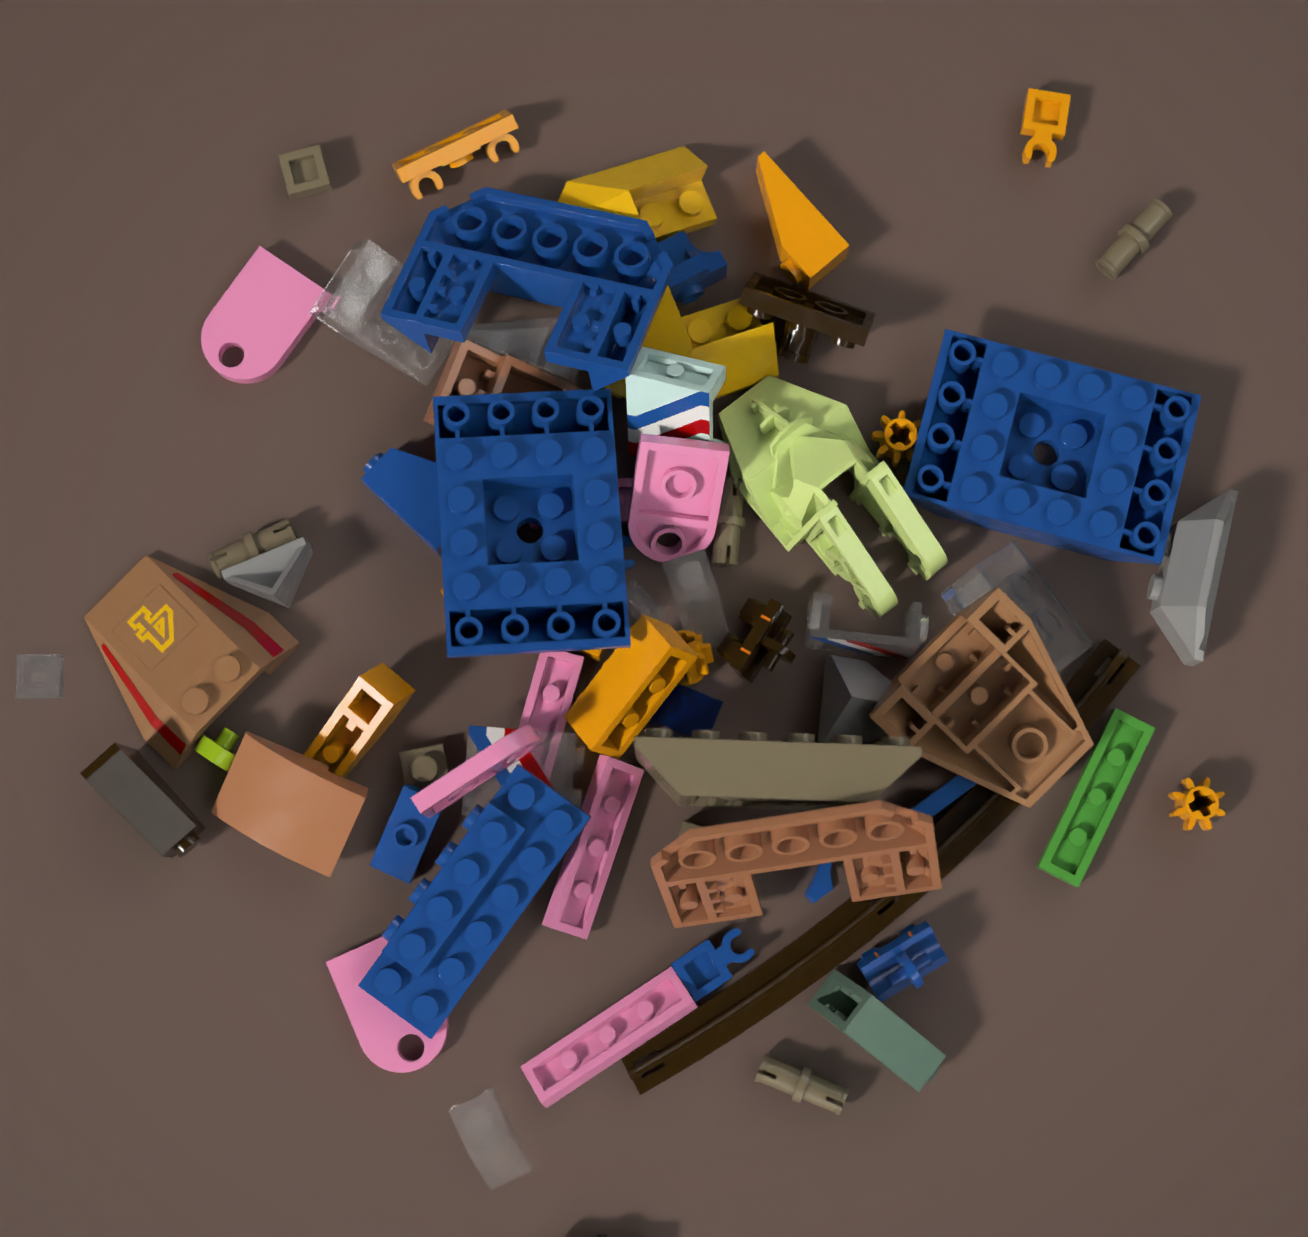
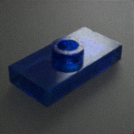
(687, 711)

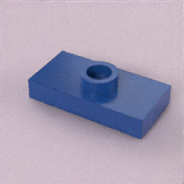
(404, 838)

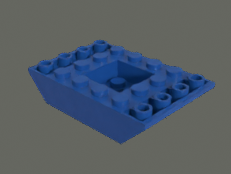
(1113, 438)
(540, 464)

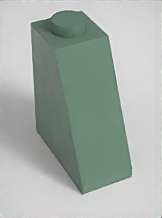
(877, 1030)

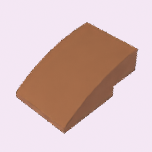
(480, 371)
(289, 803)

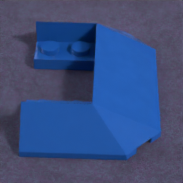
(563, 255)

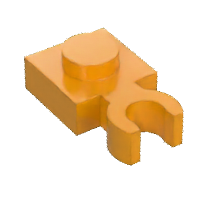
(1044, 120)

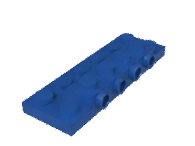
(472, 899)

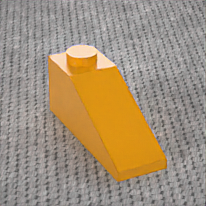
(802, 235)
(360, 719)

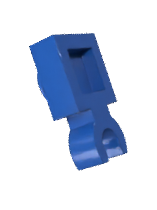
(705, 967)

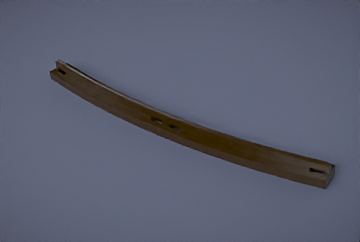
(853, 922)

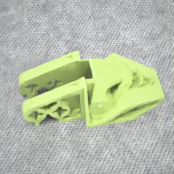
(789, 450)

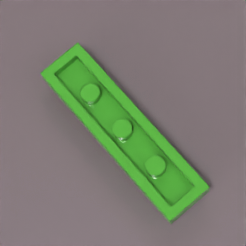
(1095, 797)

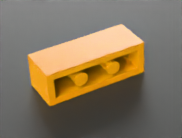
(630, 687)

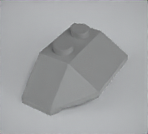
(1190, 576)

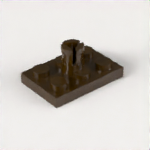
(805, 316)

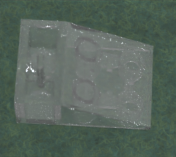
(353, 309)

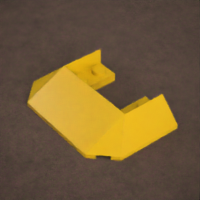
(672, 198)

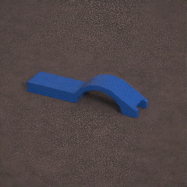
(821, 879)

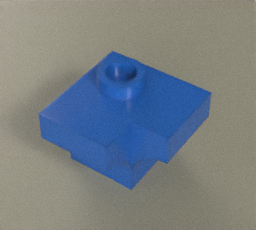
(692, 268)

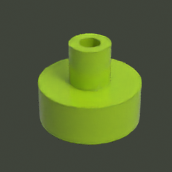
(219, 750)

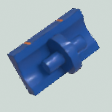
(902, 961)

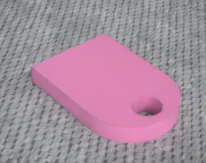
(263, 315)
(676, 492)
(475, 771)
(374, 1024)

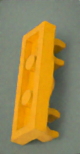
(457, 150)

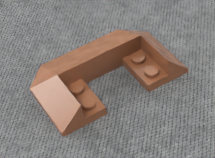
(712, 868)

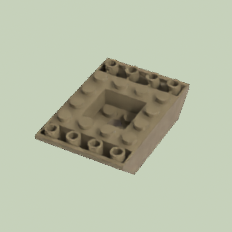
(772, 773)

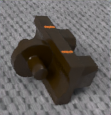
(764, 643)

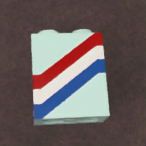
(671, 397)

